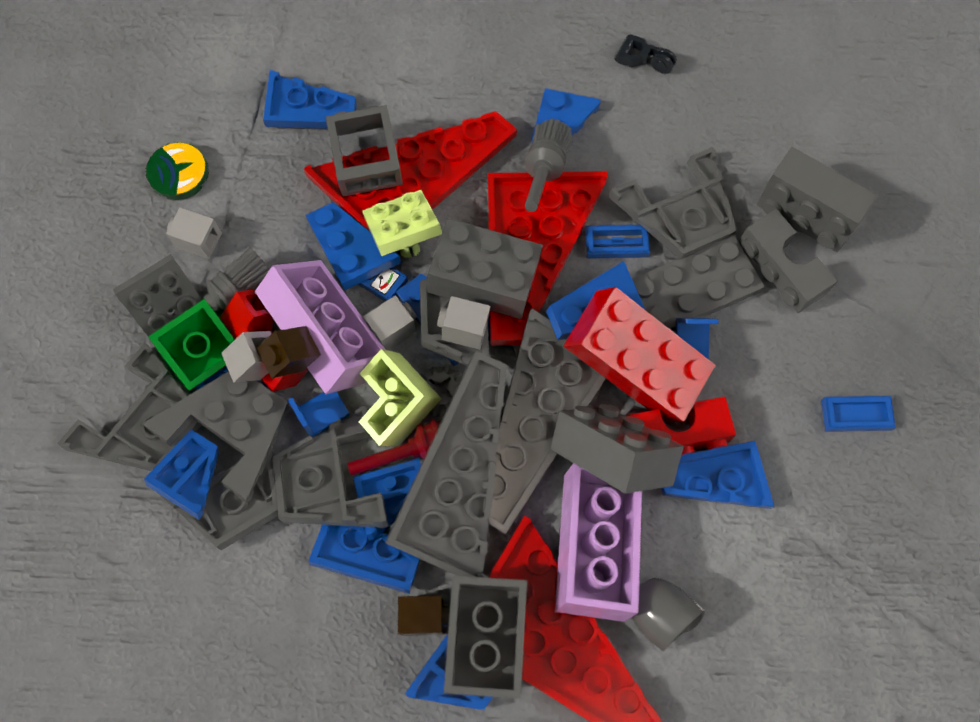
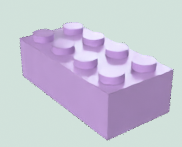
(312, 298)
(598, 549)

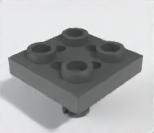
(155, 289)

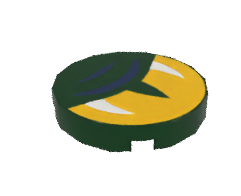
(177, 171)

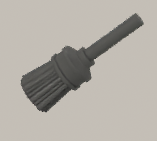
(546, 157)
(242, 275)

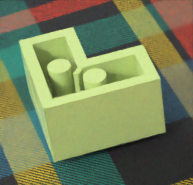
(402, 401)

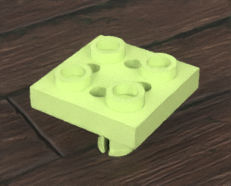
(402, 224)

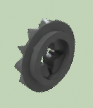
(441, 376)

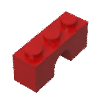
(249, 314)
(708, 425)

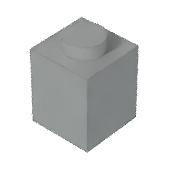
(193, 233)
(391, 322)
(464, 322)
(243, 358)

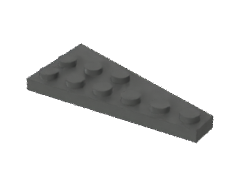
(542, 384)
(452, 493)

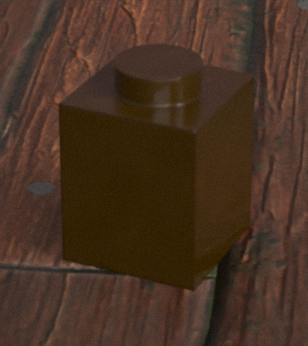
(288, 351)
(422, 615)

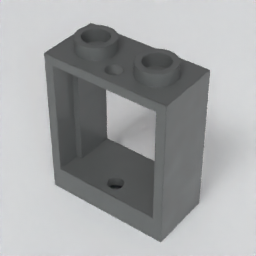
(367, 176)

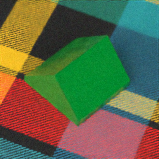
(193, 344)

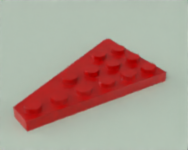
(428, 162)
(555, 225)
(567, 652)

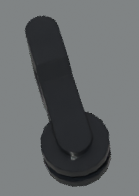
(662, 60)

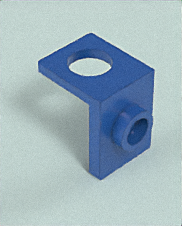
(696, 332)
(320, 412)

